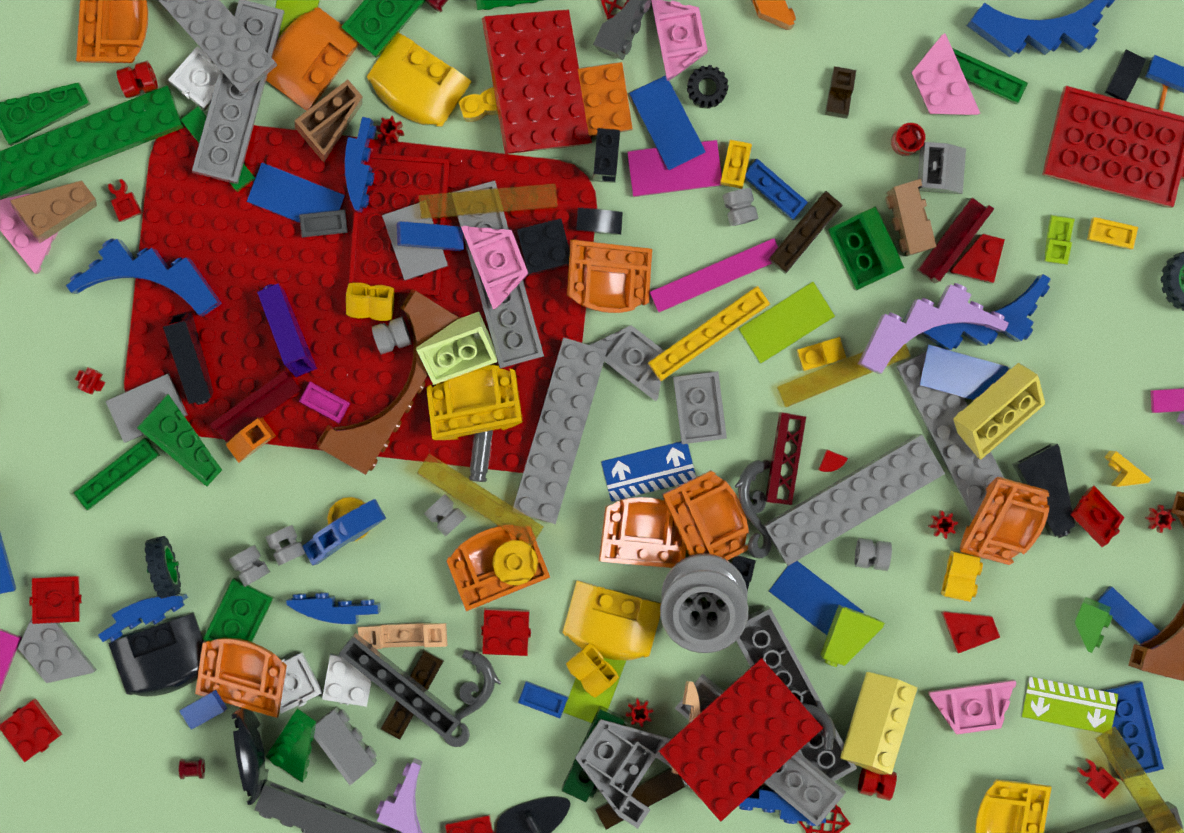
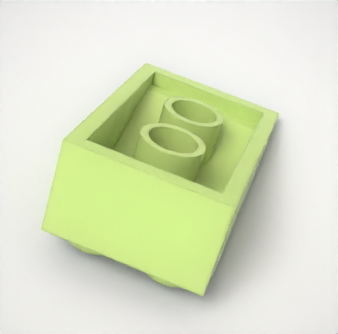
(457, 349)

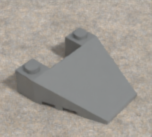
(616, 763)

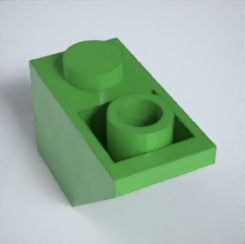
(1090, 622)

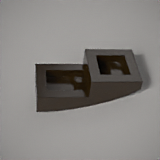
(840, 92)

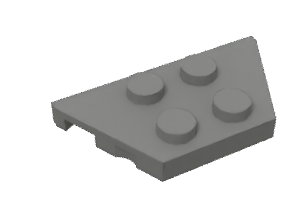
(629, 355)
(53, 652)

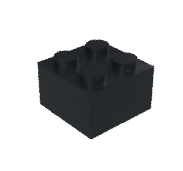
(544, 246)

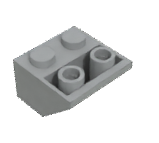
(941, 168)

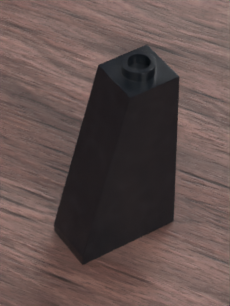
(189, 357)
(1046, 471)

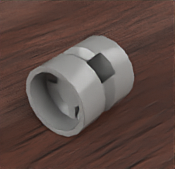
(740, 207)
(393, 335)
(445, 515)
(288, 552)
(873, 554)
(249, 565)

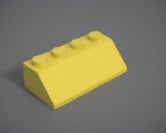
(1000, 410)
(878, 723)

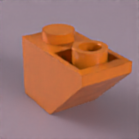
(775, 12)
(250, 439)

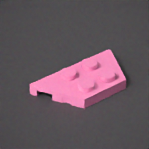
(679, 35)
(943, 81)
(21, 237)
(496, 260)
(974, 706)

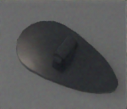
(534, 816)

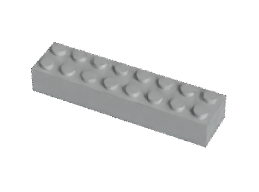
(853, 499)
(766, 640)

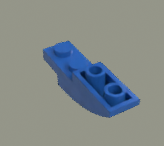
(357, 174)
(342, 531)
(324, 609)
(148, 610)
(771, 801)

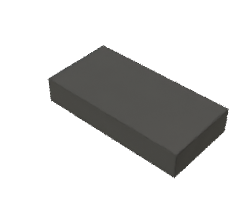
(323, 223)

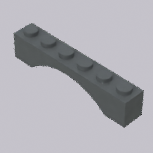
(618, 32)

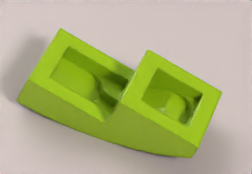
(1058, 239)

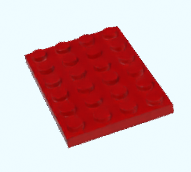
(536, 80)
(1117, 147)
(395, 186)
(740, 739)

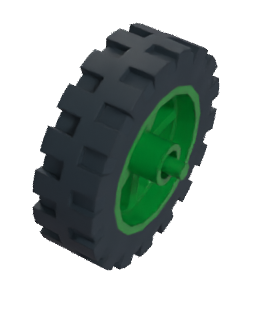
(1172, 281)
(162, 567)

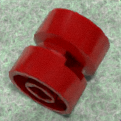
(129, 78)
(908, 139)
(869, 784)

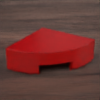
(832, 461)

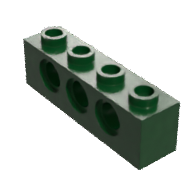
(573, 783)

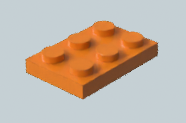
(605, 98)

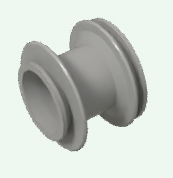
(697, 578)

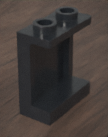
(606, 155)

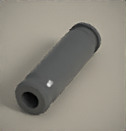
(480, 456)

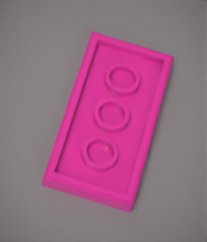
(651, 176)

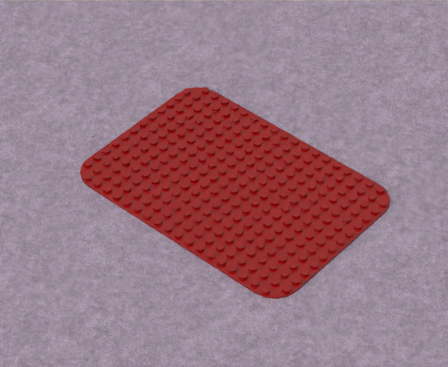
(249, 247)

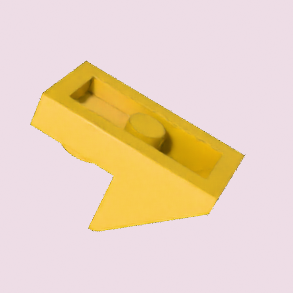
(821, 354)
(1130, 474)

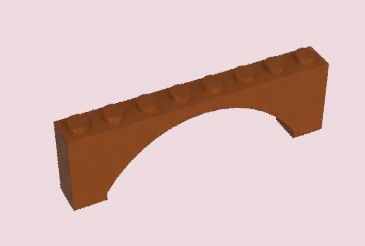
(362, 442)
(1165, 651)

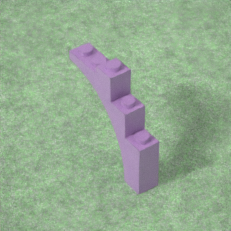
(952, 308)
(401, 812)

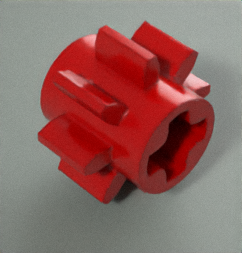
(394, 134)
(89, 380)
(1166, 518)
(938, 520)
(641, 718)

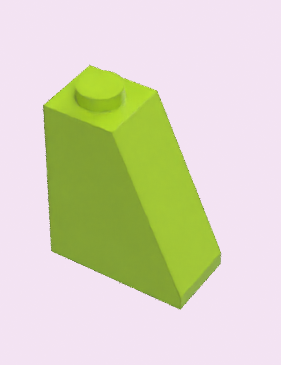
(848, 635)

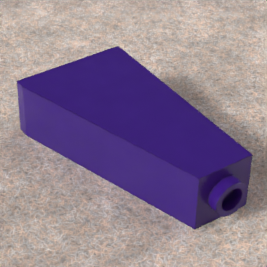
(286, 330)

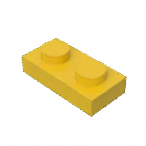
(736, 164)
(1112, 233)

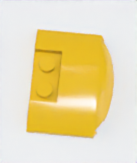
(416, 82)
(474, 403)
(612, 622)
(1013, 808)

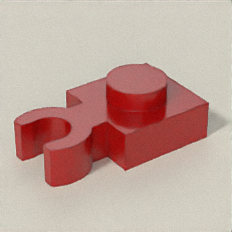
(124, 204)
(1099, 779)

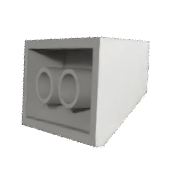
(344, 745)

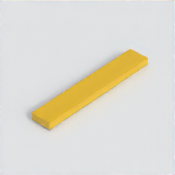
(708, 333)

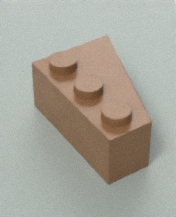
(329, 118)
(54, 208)
(910, 218)

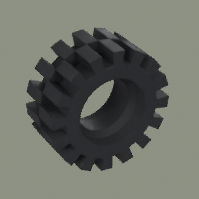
(707, 73)

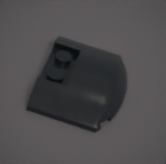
(159, 657)
(249, 753)

